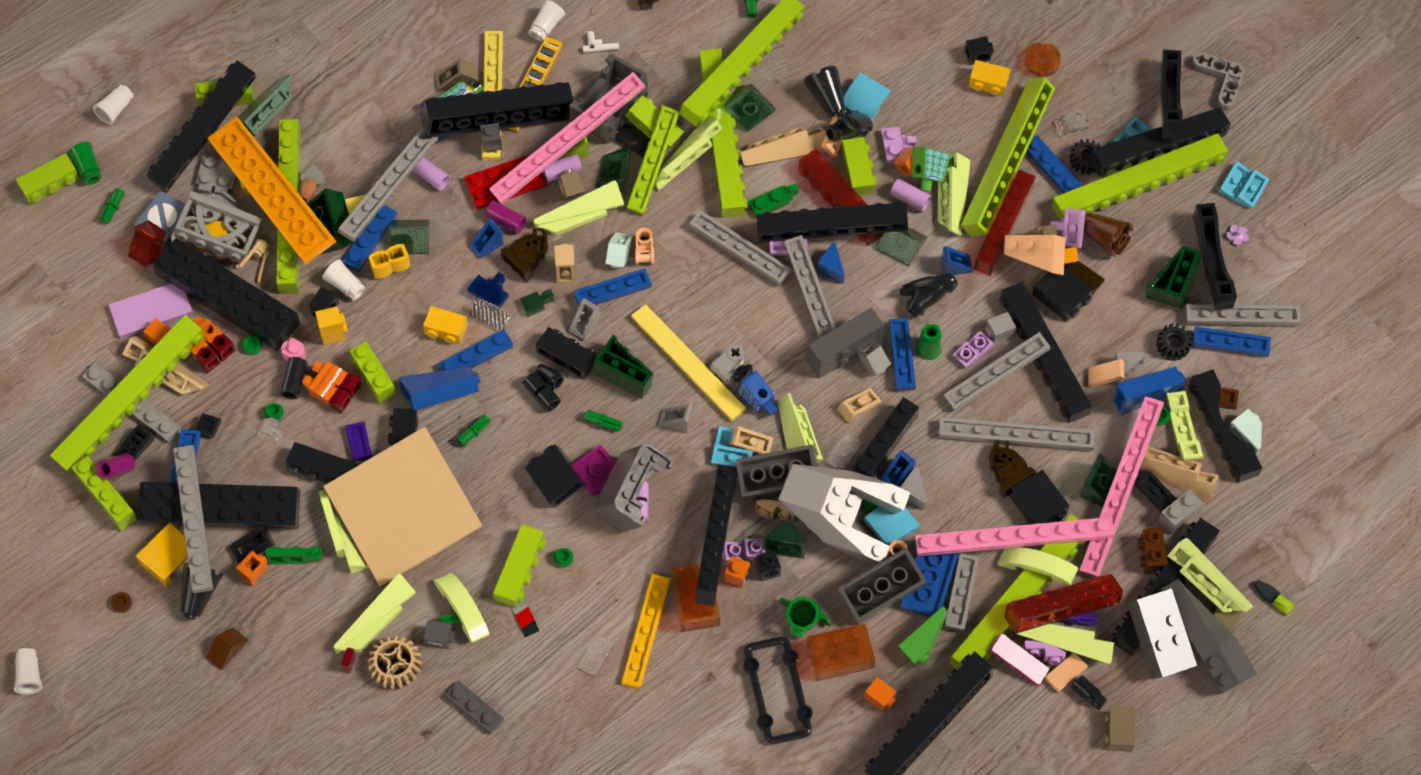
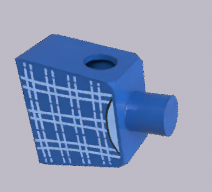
(757, 394)

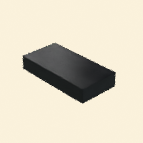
(634, 139)

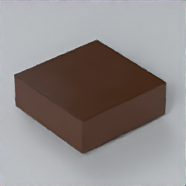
(1228, 398)

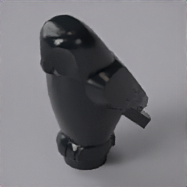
(850, 125)
(927, 292)

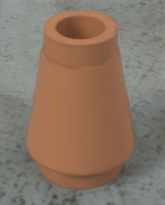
(307, 189)

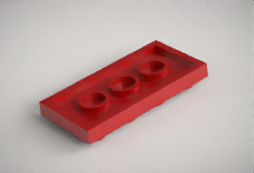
(481, 182)

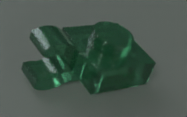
(534, 303)

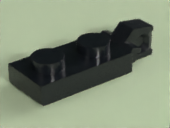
(1154, 490)

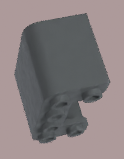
(610, 77)
(618, 497)

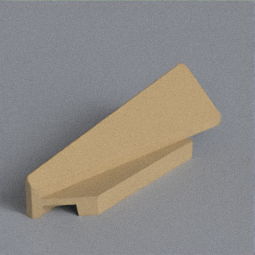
(784, 145)
(180, 379)
(1180, 473)

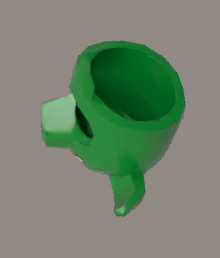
(803, 615)

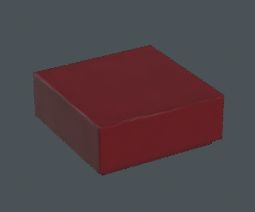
(348, 660)

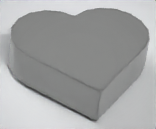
(314, 174)

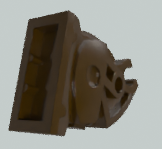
(525, 254)
(1008, 468)

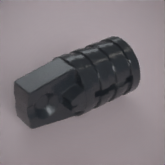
(1089, 692)

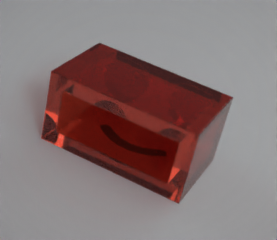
(146, 243)

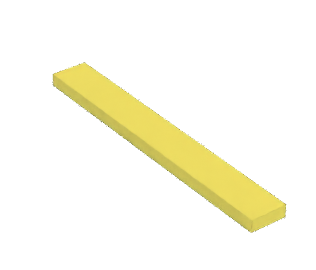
(493, 74)
(688, 363)

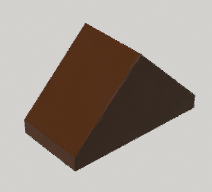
(226, 647)

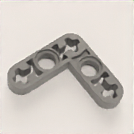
(1229, 77)

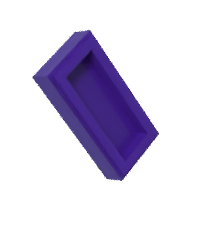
(358, 441)

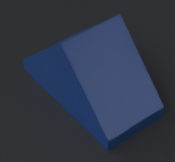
(487, 239)
(955, 261)
(831, 265)
(899, 469)

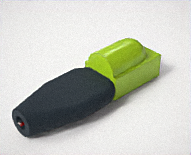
(1273, 596)

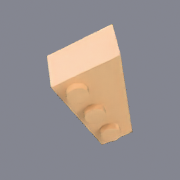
(1038, 250)

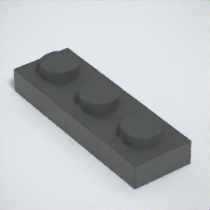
(474, 707)

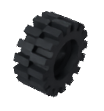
(1077, 149)
(1170, 351)

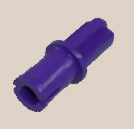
(1088, 618)

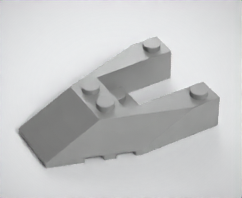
(830, 501)

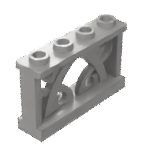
(219, 211)

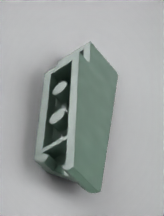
(267, 105)

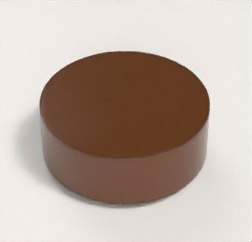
(121, 602)

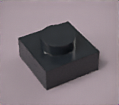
(208, 425)

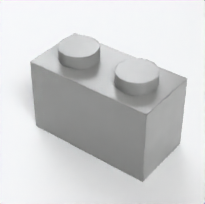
(1180, 511)

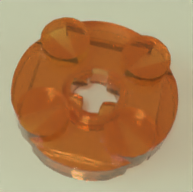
(1046, 68)

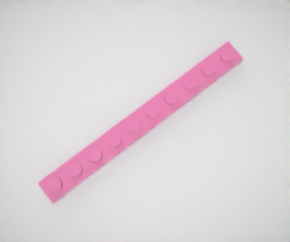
(567, 138)
(1123, 482)
(1014, 536)

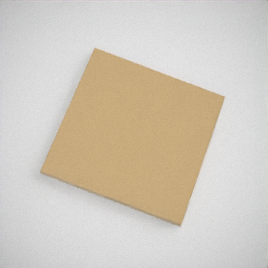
(403, 506)

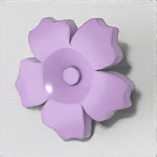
(1237, 235)

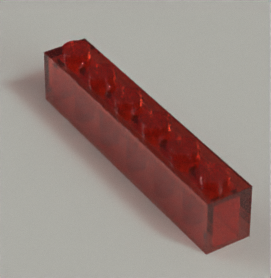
(832, 186)
(1004, 222)
(1063, 603)

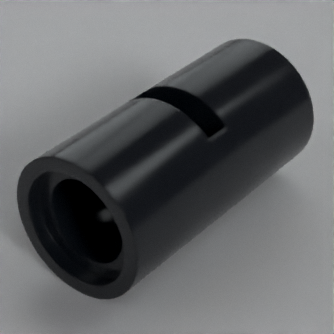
(293, 378)
(541, 391)

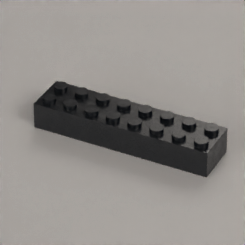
(507, 107)
(227, 294)
(223, 505)
(932, 718)

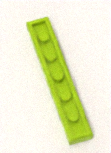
(652, 160)

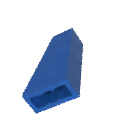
(438, 386)
(1131, 393)

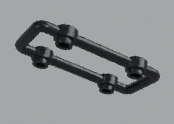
(765, 721)

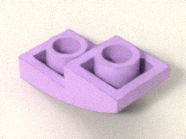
(974, 349)
(744, 550)
(1050, 653)

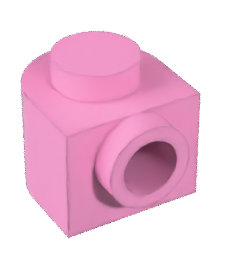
(293, 349)

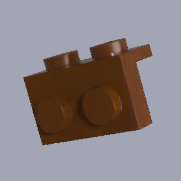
(1153, 549)

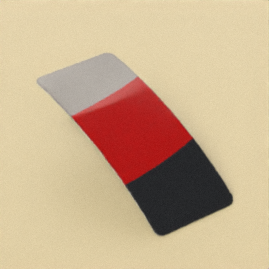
(525, 619)

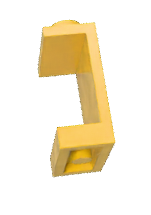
(164, 553)

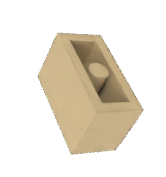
(565, 263)

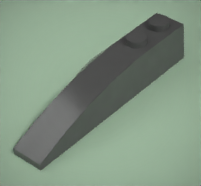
(1212, 640)

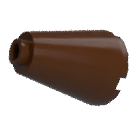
(1108, 232)

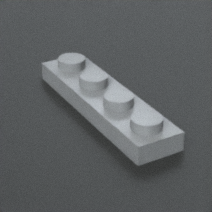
(961, 592)

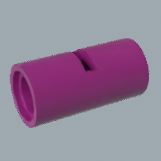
(505, 217)
(115, 466)

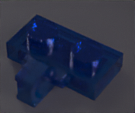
(489, 290)

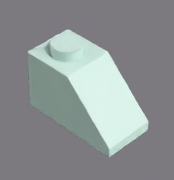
(619, 250)
(1248, 430)

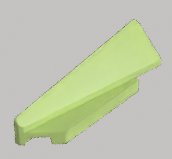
(688, 152)
(953, 193)
(581, 210)
(796, 425)
(341, 537)
(1208, 578)
(376, 616)
(1073, 640)

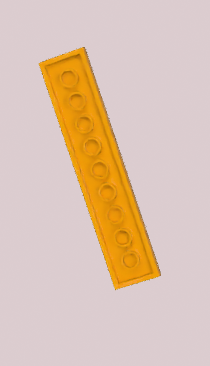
(271, 190)

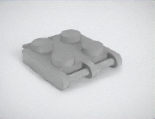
(215, 175)

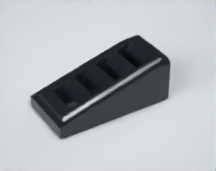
(134, 435)
(255, 535)

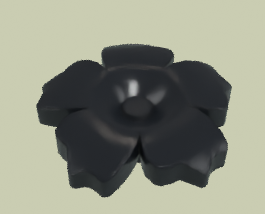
(742, 372)

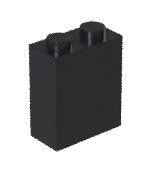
(1063, 293)
(554, 475)
(1039, 499)

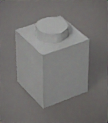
(1000, 327)
(874, 359)

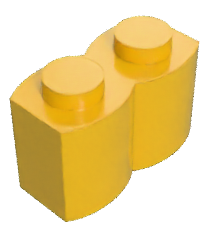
(392, 260)

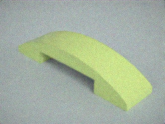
(1182, 426)
(1039, 562)
(463, 605)

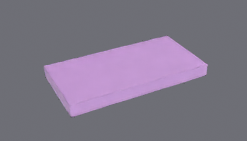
(137, 312)

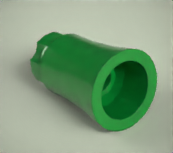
(85, 162)
(929, 343)

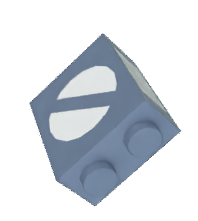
(165, 213)

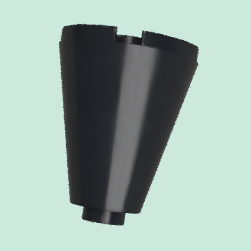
(827, 90)
(194, 603)

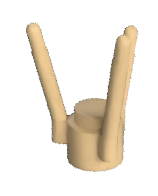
(257, 250)

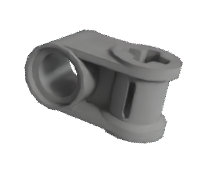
(726, 364)

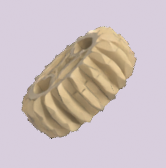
(381, 654)

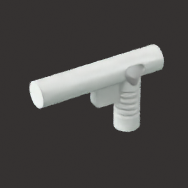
(597, 44)

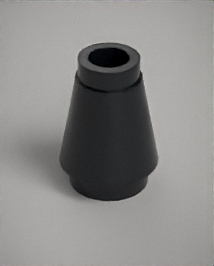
(551, 376)

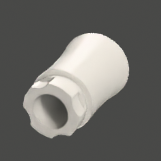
(546, 20)
(113, 104)
(342, 279)
(27, 672)

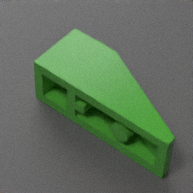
(922, 641)

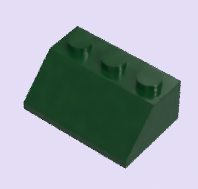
(332, 212)

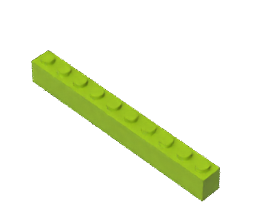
(741, 60)
(724, 148)
(1008, 157)
(290, 167)
(1143, 177)
(129, 393)
(994, 623)

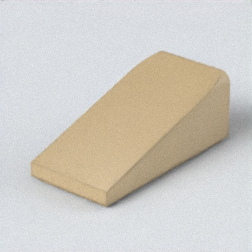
(858, 404)
(751, 440)

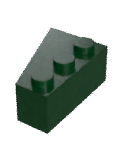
(1175, 279)
(622, 369)

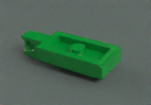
(773, 199)
(293, 555)

